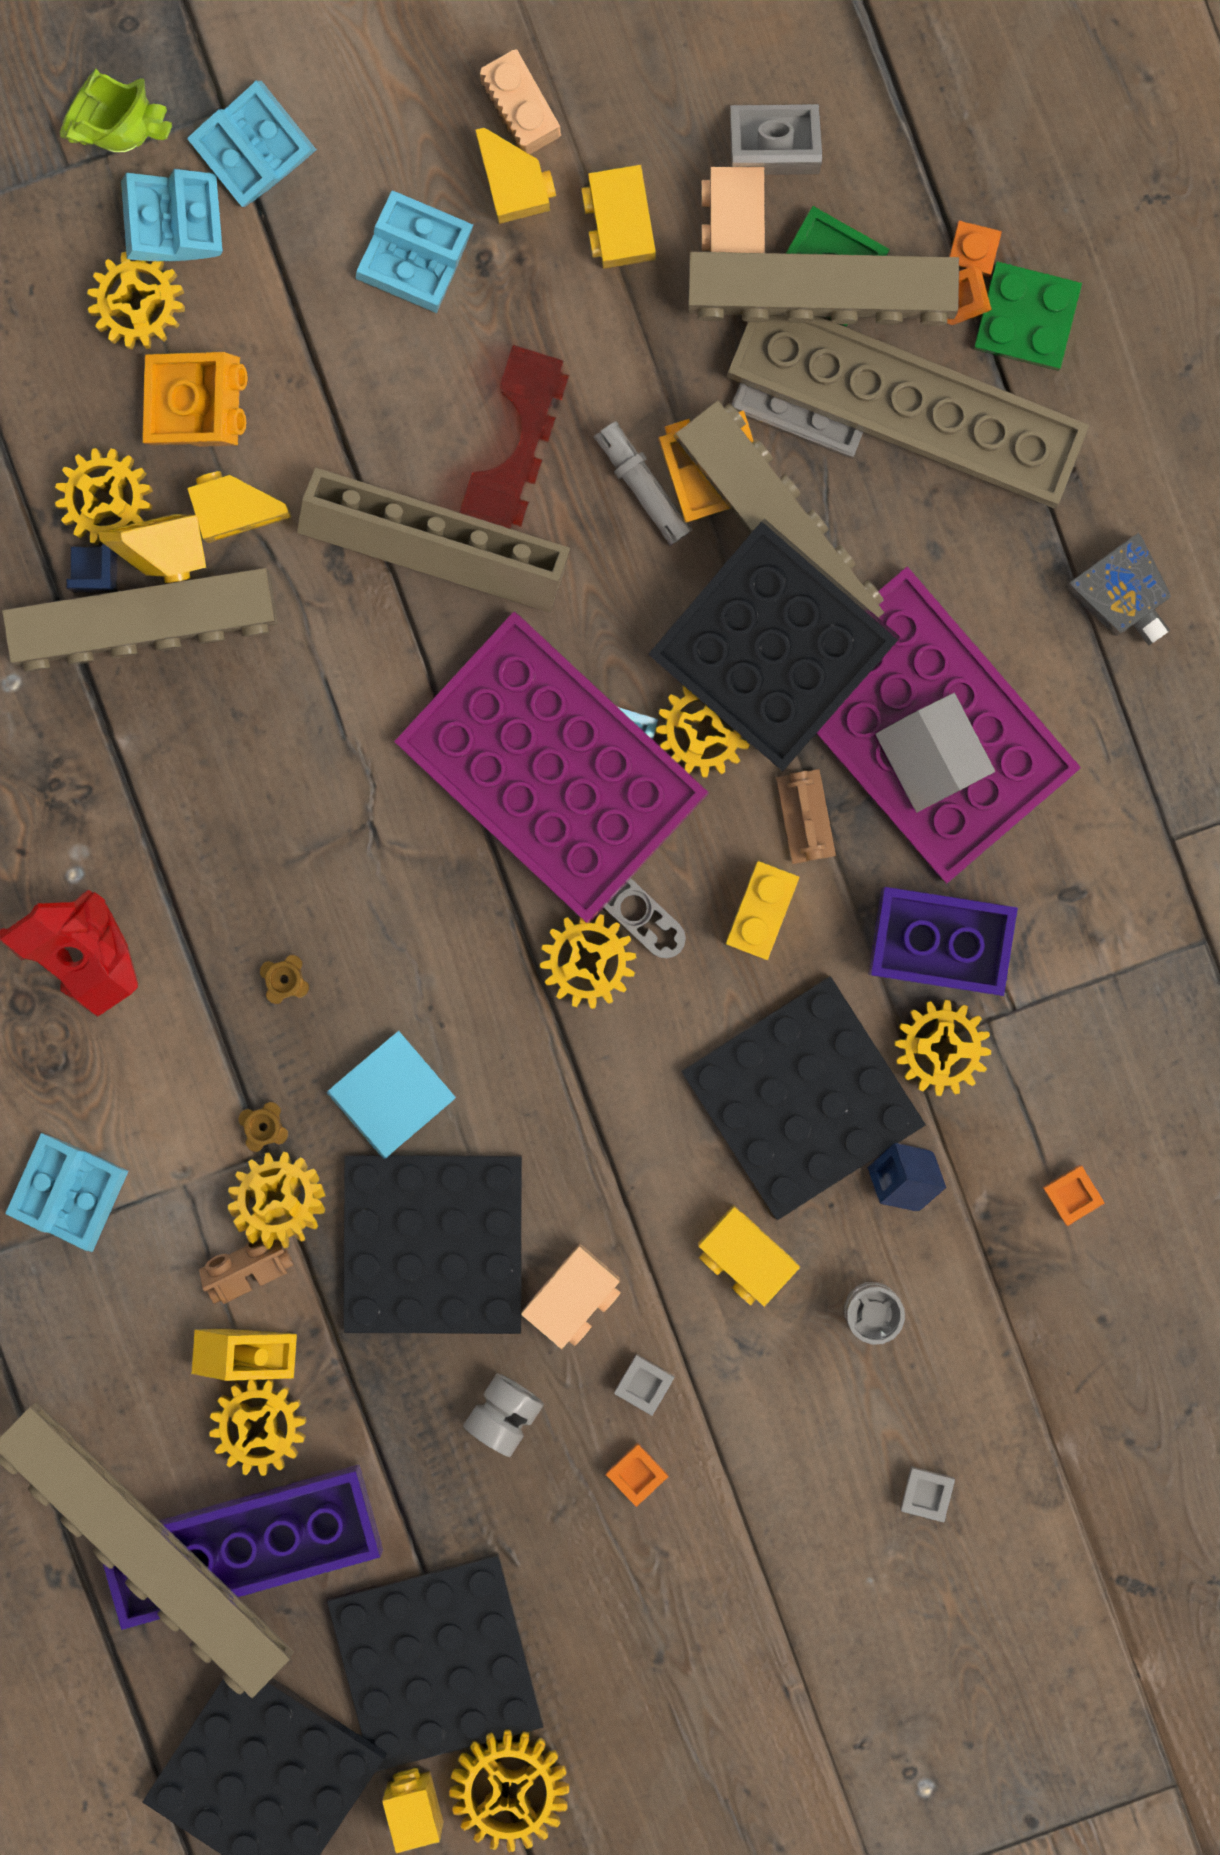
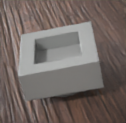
(644, 1384)
(927, 1494)

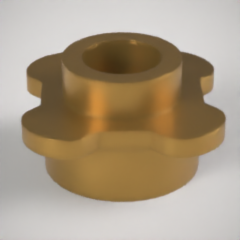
(291, 968)
(252, 1119)

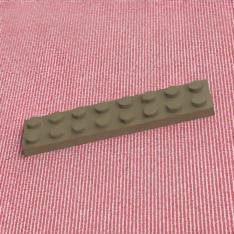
(912, 404)

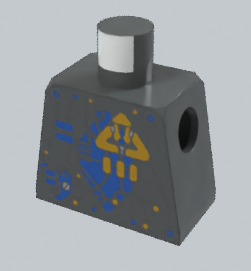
(1125, 591)

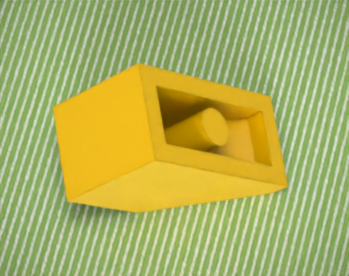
(514, 178)
(232, 507)
(160, 546)
(243, 1354)

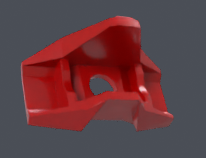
(106, 969)

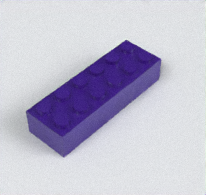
(270, 1538)

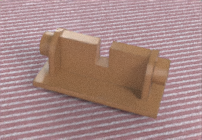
(805, 816)
(226, 1274)

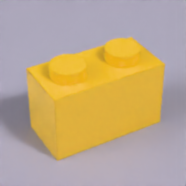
(620, 217)
(762, 910)
(747, 1256)
(412, 1810)

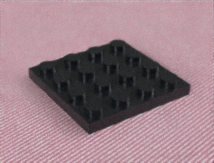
(774, 645)
(803, 1098)
(433, 1244)
(435, 1661)
(264, 1774)

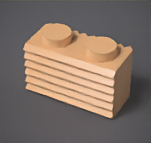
(520, 102)

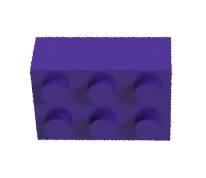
(942, 941)

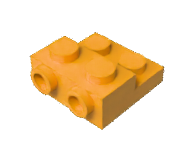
(193, 399)
(693, 490)

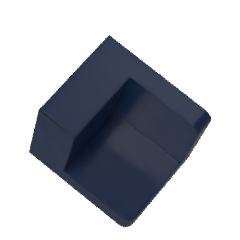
(93, 570)
(906, 1177)

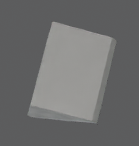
(776, 138)
(935, 752)

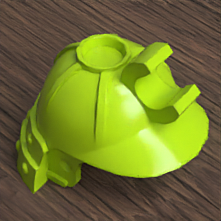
(113, 115)

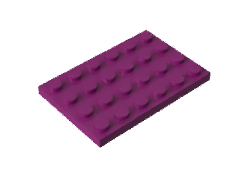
(924, 667)
(551, 767)

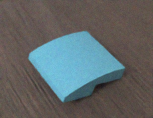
(251, 144)
(171, 216)
(414, 251)
(391, 1095)
(66, 1192)

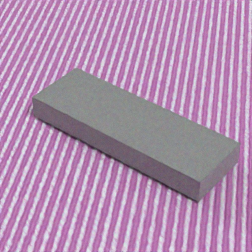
(797, 421)

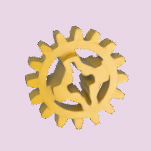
(117, 304)
(114, 478)
(692, 757)
(570, 970)
(971, 1050)
(276, 1219)
(274, 1440)

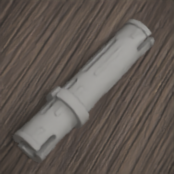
(633, 469)

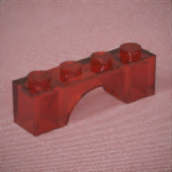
(530, 385)

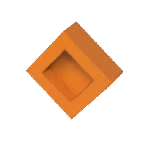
(975, 246)
(972, 295)
(1073, 1195)
(637, 1474)

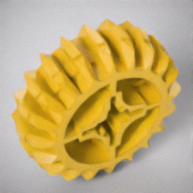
(499, 1774)

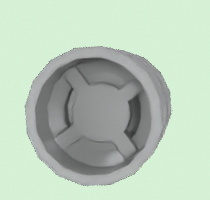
(874, 1313)
(503, 1415)

